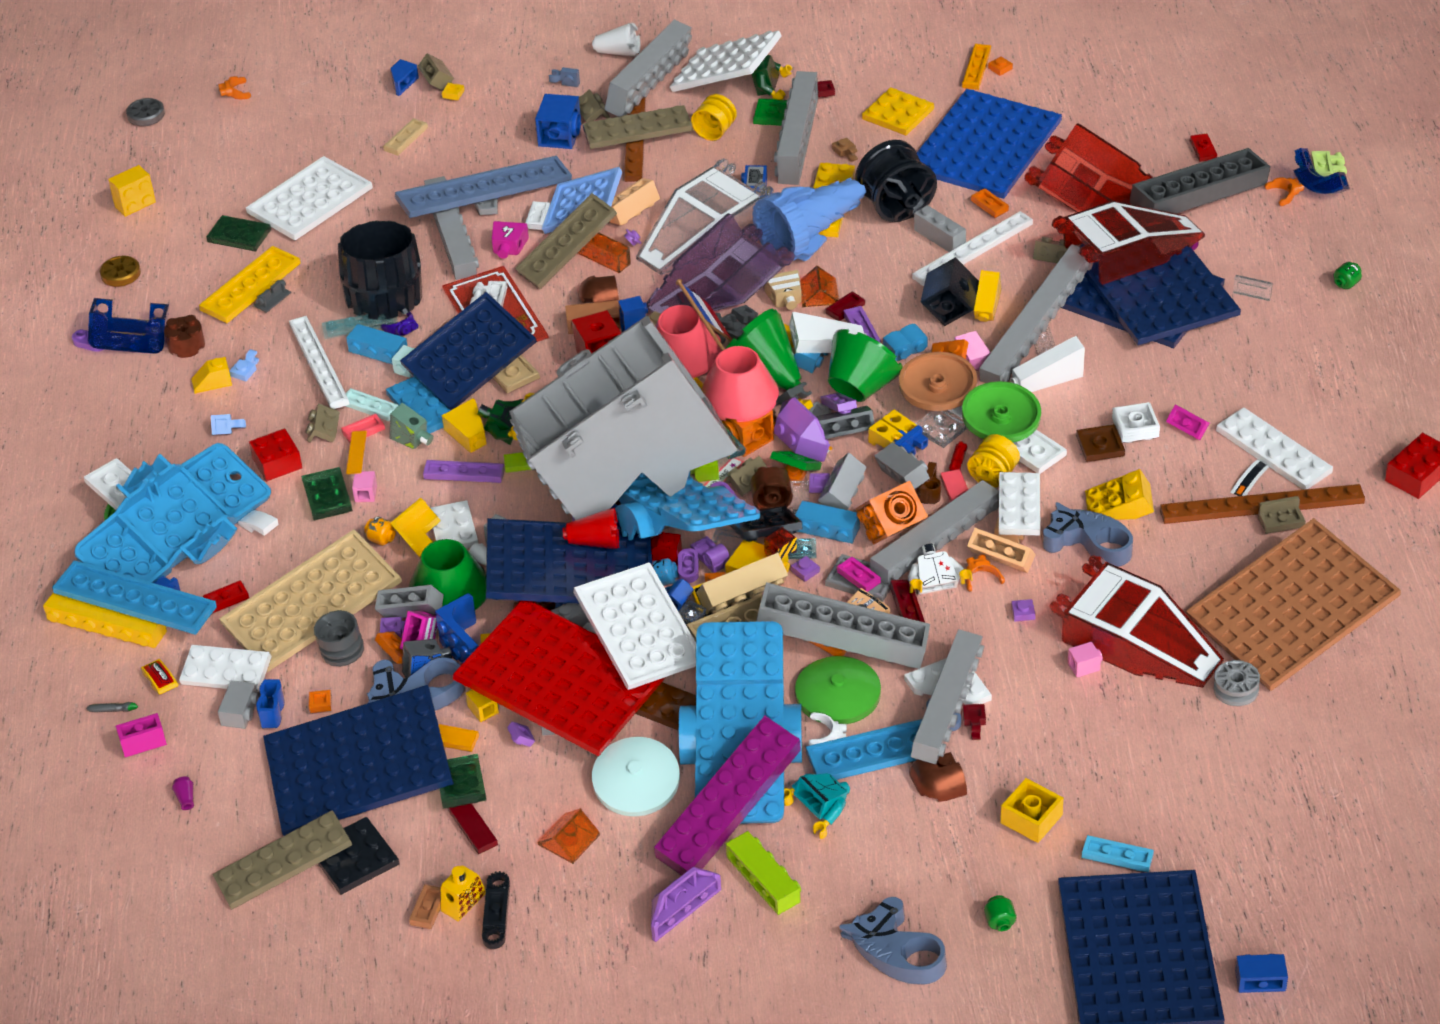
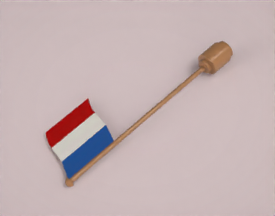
(708, 317)

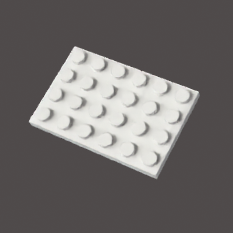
(725, 61)
(309, 198)
(638, 625)

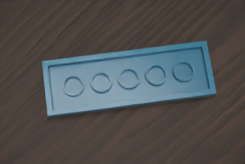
(864, 751)

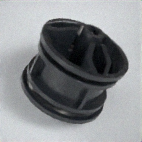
(896, 180)

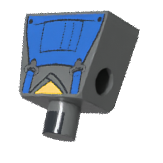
(419, 653)

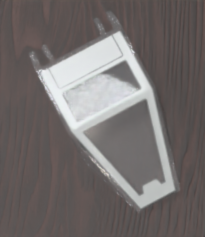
(695, 210)

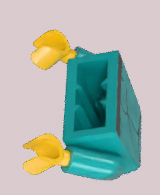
(821, 795)

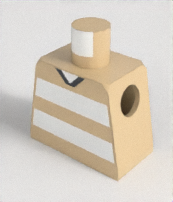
(784, 289)

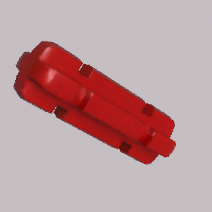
(958, 456)

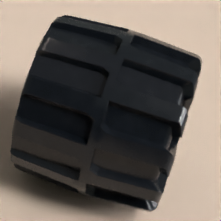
(380, 269)

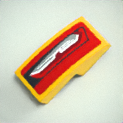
(159, 676)

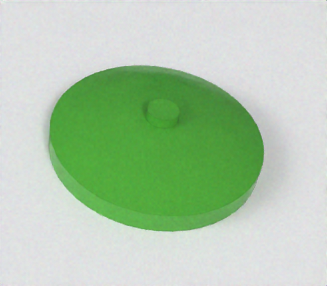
(1001, 410)
(839, 688)

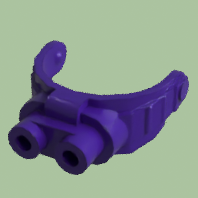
(402, 327)

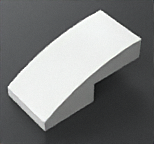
(258, 521)

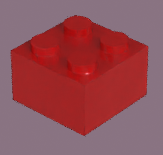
(275, 454)

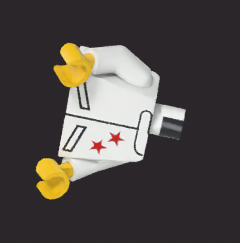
(936, 572)

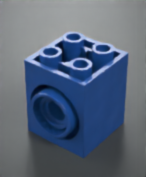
(558, 121)

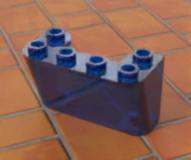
(126, 333)

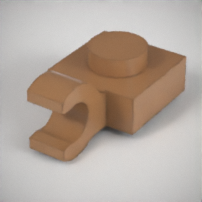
(845, 147)

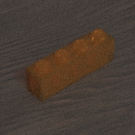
(607, 252)

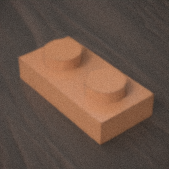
(427, 907)

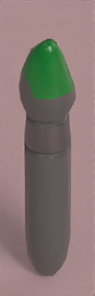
(112, 707)

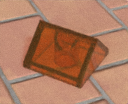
(818, 288)
(570, 836)

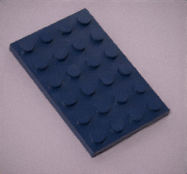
(468, 351)

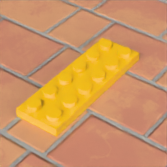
(826, 175)
(249, 283)

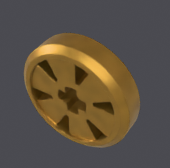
(120, 271)

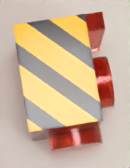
(780, 542)

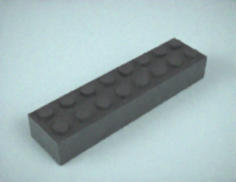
(1202, 182)

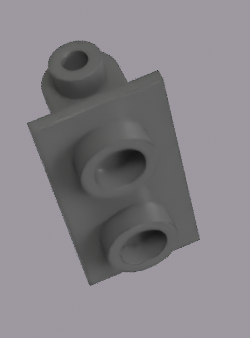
(270, 299)

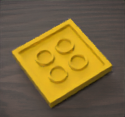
(898, 111)

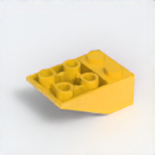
(1122, 497)

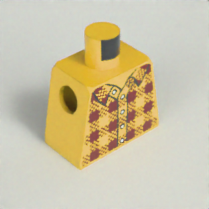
(461, 892)

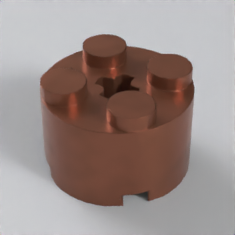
(184, 336)
(771, 488)

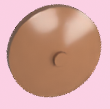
(937, 381)

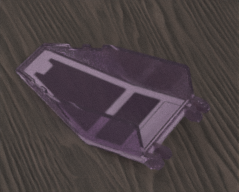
(721, 268)

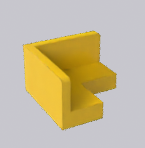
(414, 525)

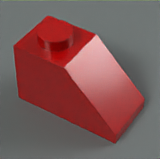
(666, 546)

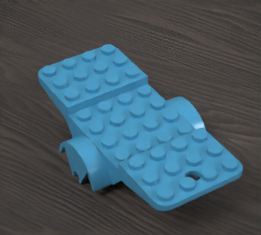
(693, 508)
(174, 514)
(736, 686)

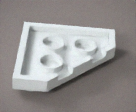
(925, 679)

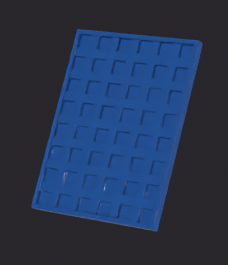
(987, 142)

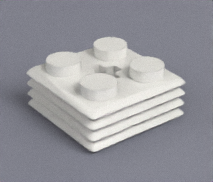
(1136, 422)

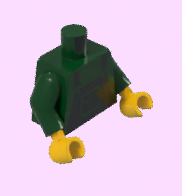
(767, 75)
(499, 419)

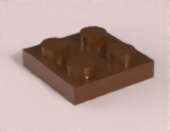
(1100, 443)

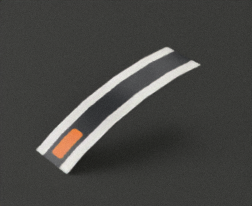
(1249, 478)

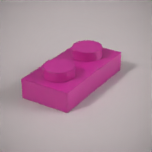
(1187, 422)
(858, 574)

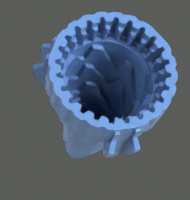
(800, 213)

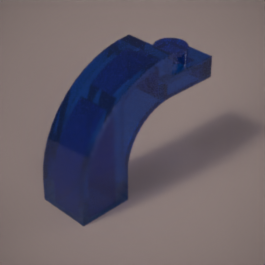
(1313, 180)

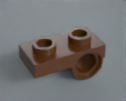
(931, 489)

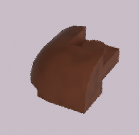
(598, 289)
(939, 780)

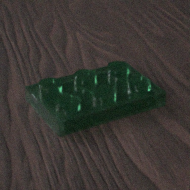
(238, 233)
(326, 493)
(467, 781)

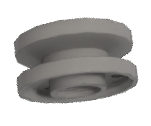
(1236, 683)

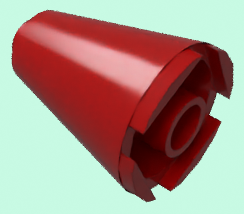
(594, 530)

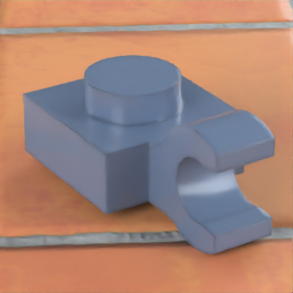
(568, 76)

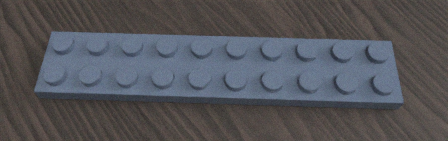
(482, 186)

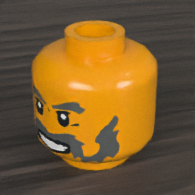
(379, 531)

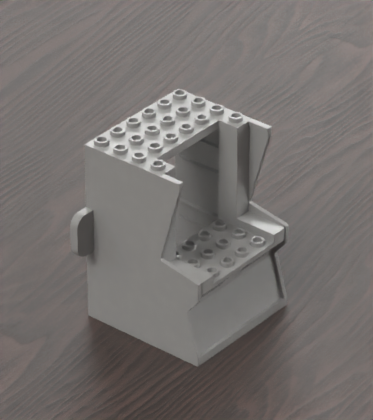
(619, 417)

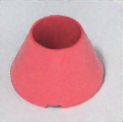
(689, 338)
(740, 385)

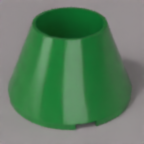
(860, 365)
(451, 571)

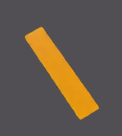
(356, 452)

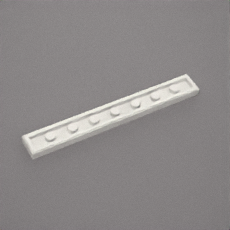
(979, 244)
(319, 363)

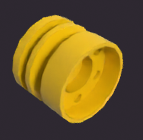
(713, 117)
(993, 456)

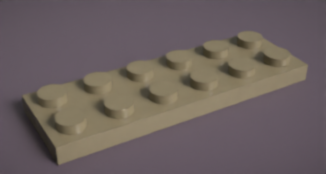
(637, 126)
(566, 241)
(282, 859)

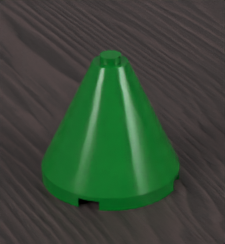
(770, 341)

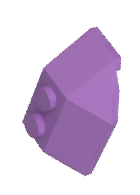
(801, 430)
(682, 899)

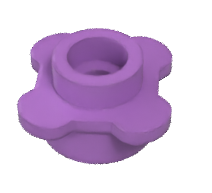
(632, 237)

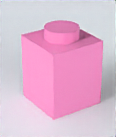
(364, 486)
(1084, 659)

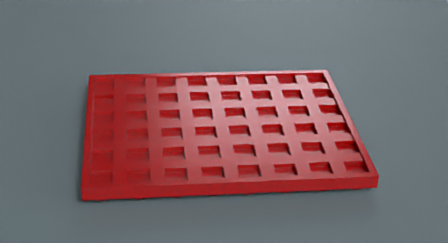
(554, 677)

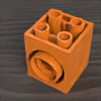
(752, 433)
(891, 512)

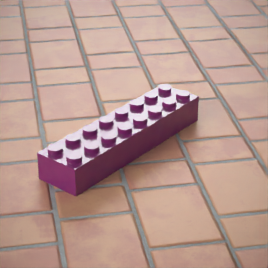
(728, 797)

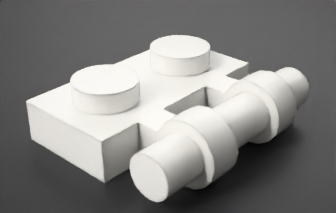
(495, 289)

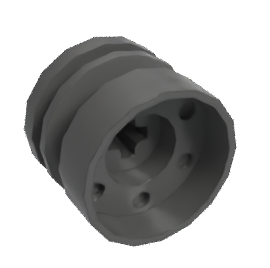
(339, 638)

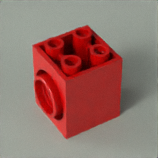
(594, 331)

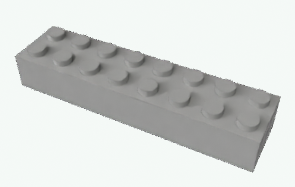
(648, 68)
(796, 128)
(845, 625)

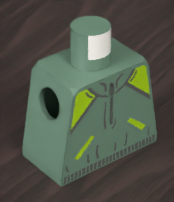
(409, 427)

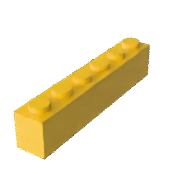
(103, 621)

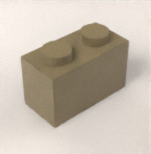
(435, 71)

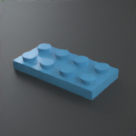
(420, 400)

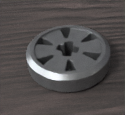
(145, 112)

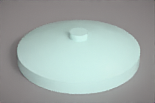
(635, 776)

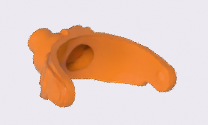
(227, 88)
(1288, 184)
(982, 564)

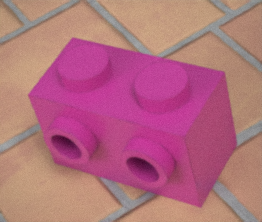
(141, 735)

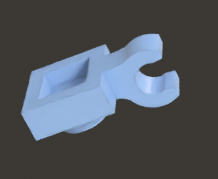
(245, 368)
(223, 424)

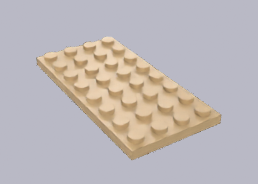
(285, 612)

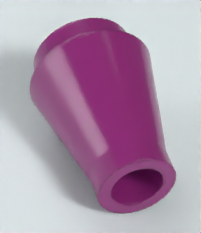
(184, 791)

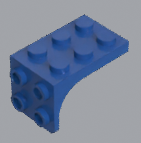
(452, 622)

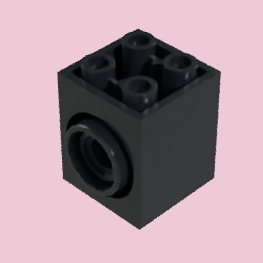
(950, 291)

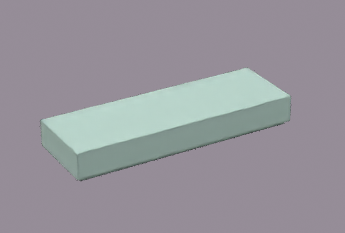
(370, 404)

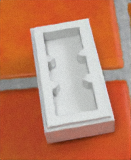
(537, 215)

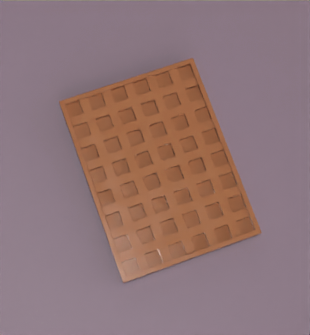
(1293, 603)

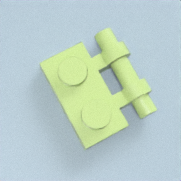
(1323, 162)

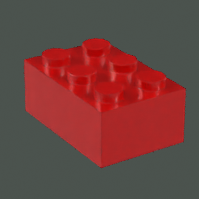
(1416, 466)

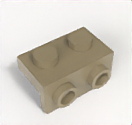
(592, 106)
(1049, 250)
(322, 423)
(741, 477)
(1280, 515)

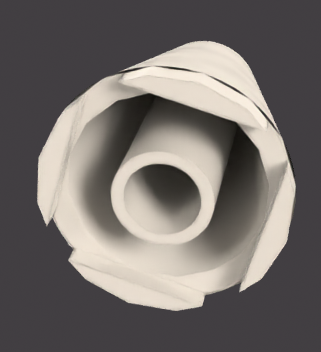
(618, 41)

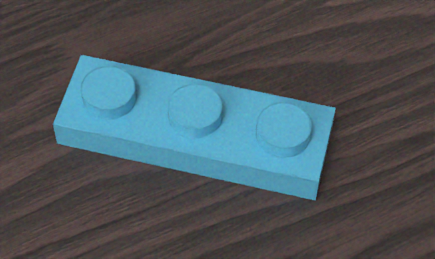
(1117, 853)

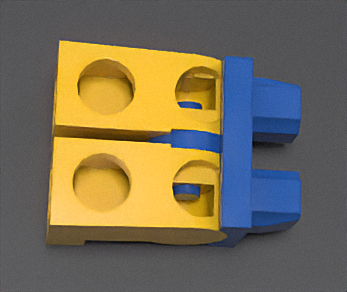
(899, 431)

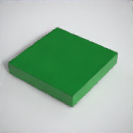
(770, 112)
(796, 460)

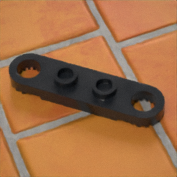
(496, 910)

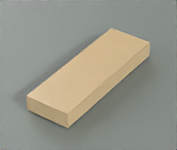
(405, 136)

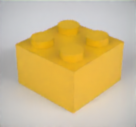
(132, 190)
(1032, 810)

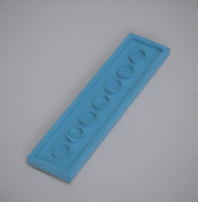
(134, 597)

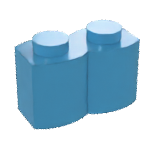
(906, 341)

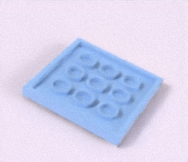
(573, 192)

